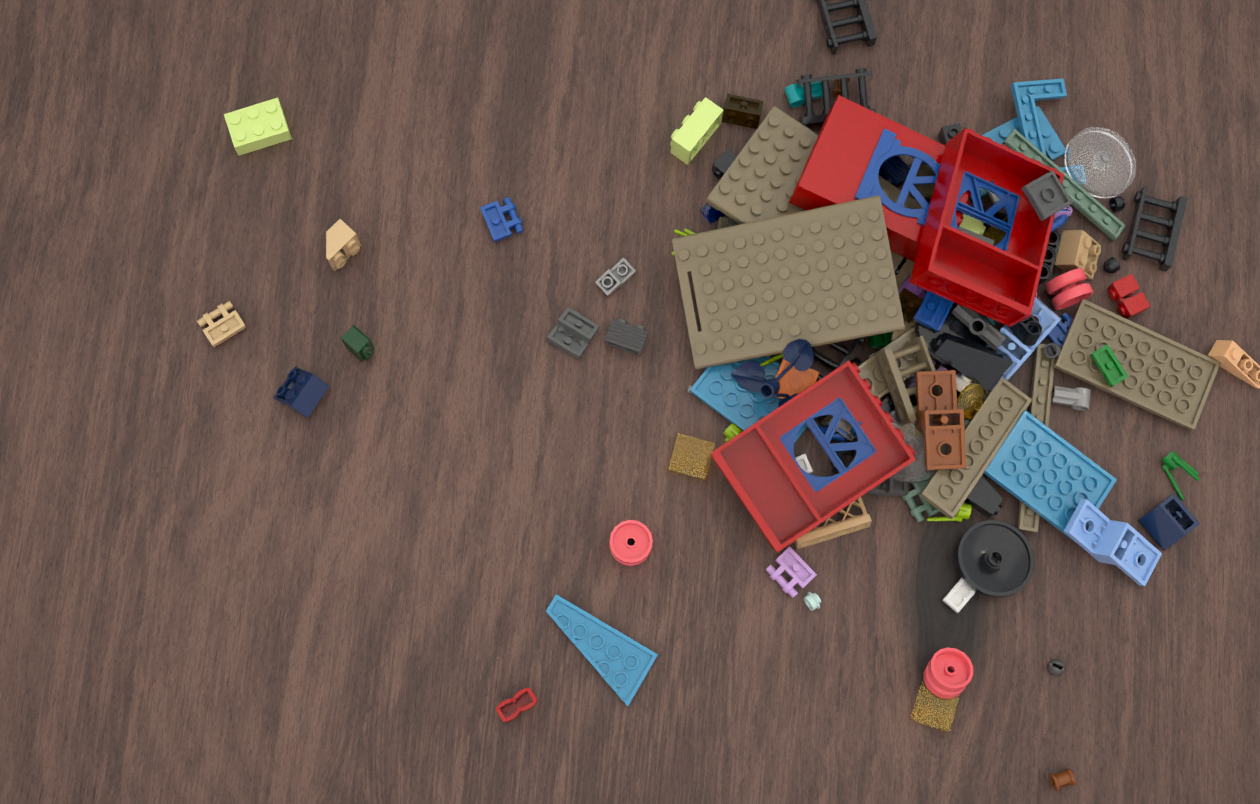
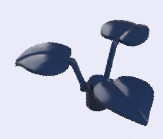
(751, 373)

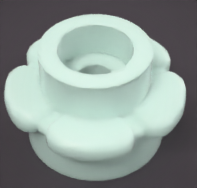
(812, 601)

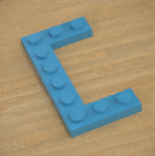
(1024, 99)
(1052, 143)

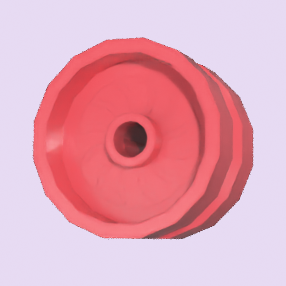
(1069, 289)
(627, 554)
(948, 673)

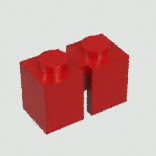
(1124, 288)

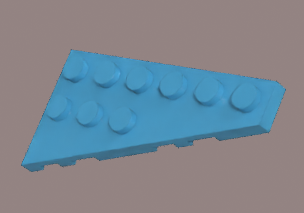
(613, 655)

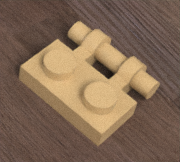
(223, 328)

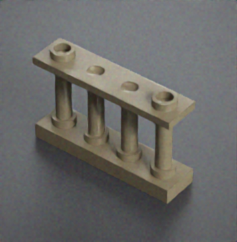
(894, 376)

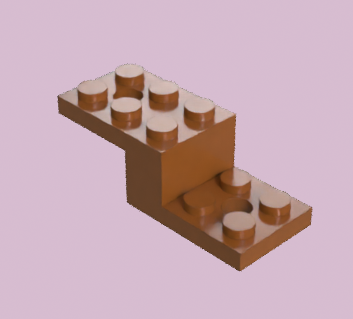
(940, 420)

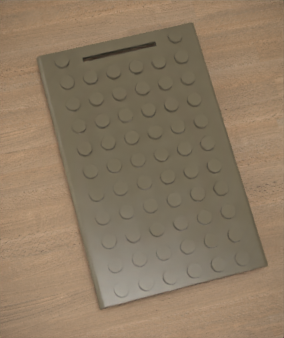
(767, 173)
(789, 279)

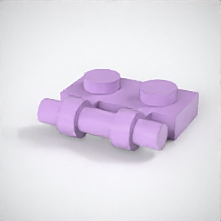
(795, 568)

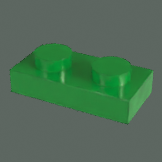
(1109, 365)

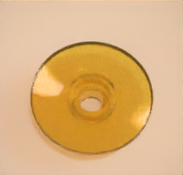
(970, 399)

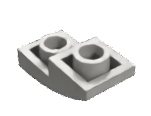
(616, 277)

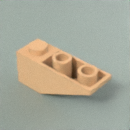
(1236, 361)

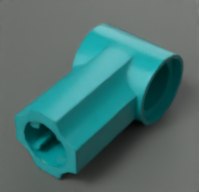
(795, 93)

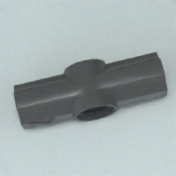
(989, 333)

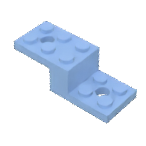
(1017, 350)
(1113, 542)

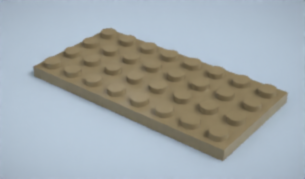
(1160, 372)

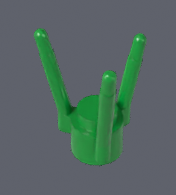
(1172, 461)

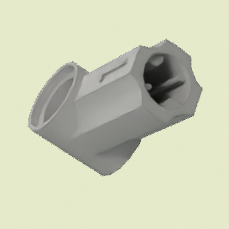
(1076, 398)

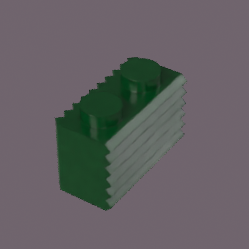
(358, 344)

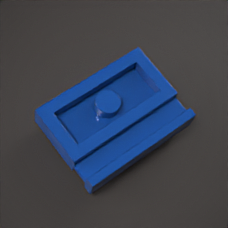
(933, 311)

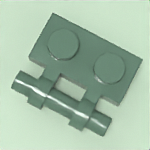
(915, 510)

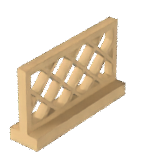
(836, 528)

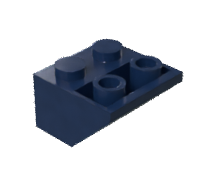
(301, 391)
(1168, 521)

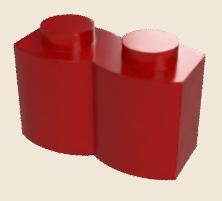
(521, 702)

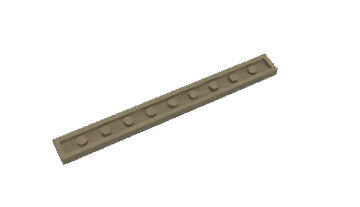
(1040, 408)

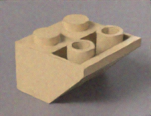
(340, 244)
(1078, 251)

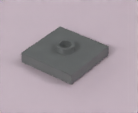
(1047, 195)

